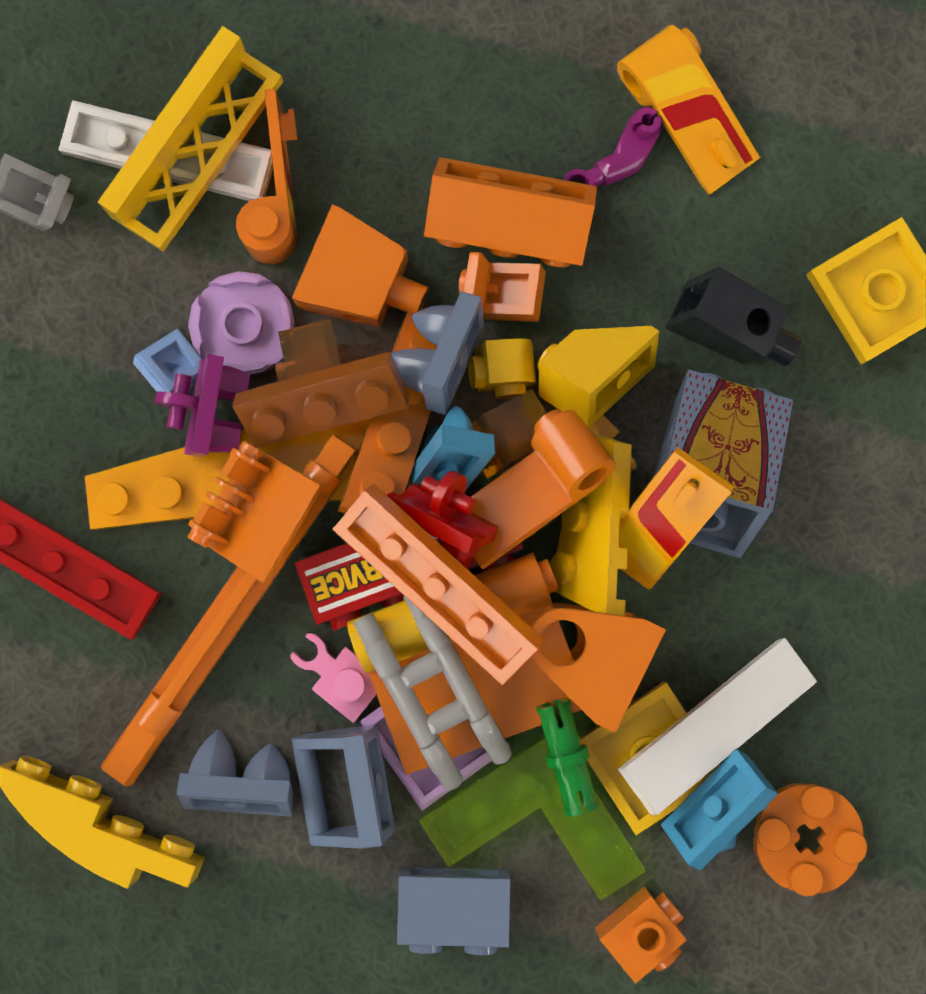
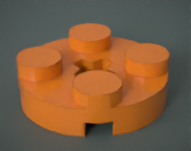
(838, 850)

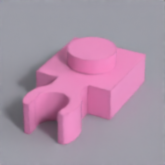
(341, 680)

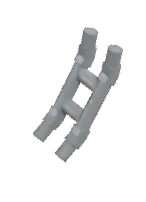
(428, 727)

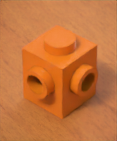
(643, 934)

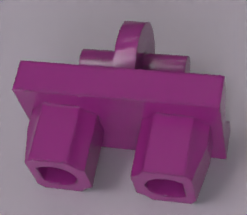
(212, 383)

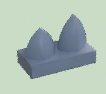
(440, 370)
(214, 784)

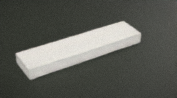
(112, 136)
(717, 726)

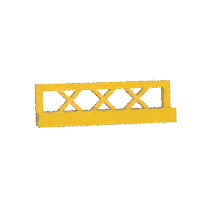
(174, 130)

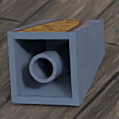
(741, 439)

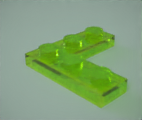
(515, 792)

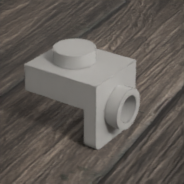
(33, 194)

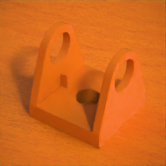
(607, 659)

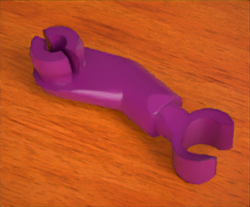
(629, 154)

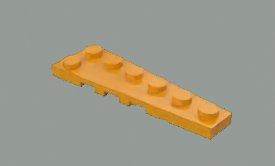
(176, 484)

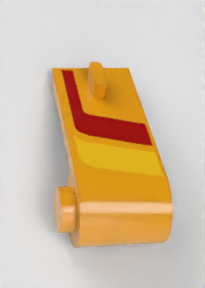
(678, 86)
(669, 515)

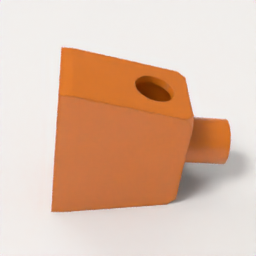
(356, 274)

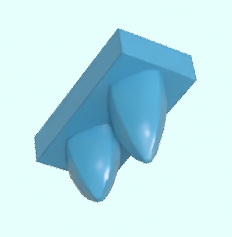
(453, 448)
(719, 810)

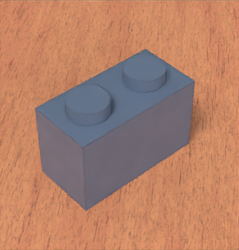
(453, 909)

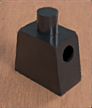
(733, 319)

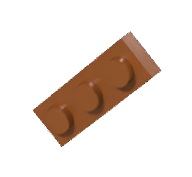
(322, 400)

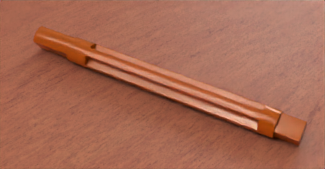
(214, 635)

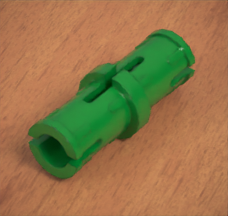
(567, 757)

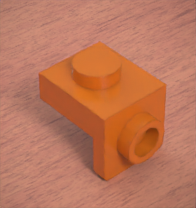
(506, 289)

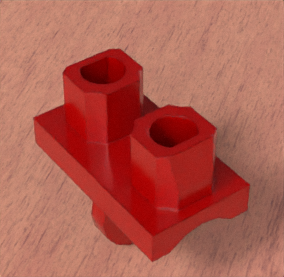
(447, 514)

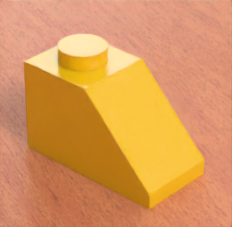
(596, 368)

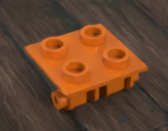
(254, 512)

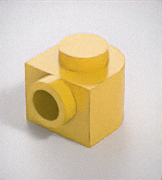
(503, 367)

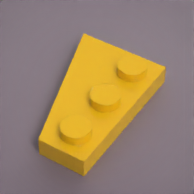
(589, 539)

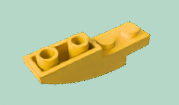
(74, 822)

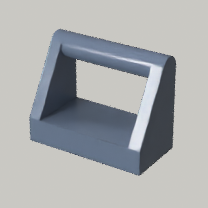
(366, 783)

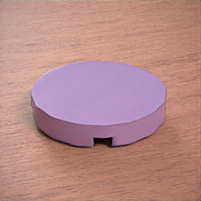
(251, 336)

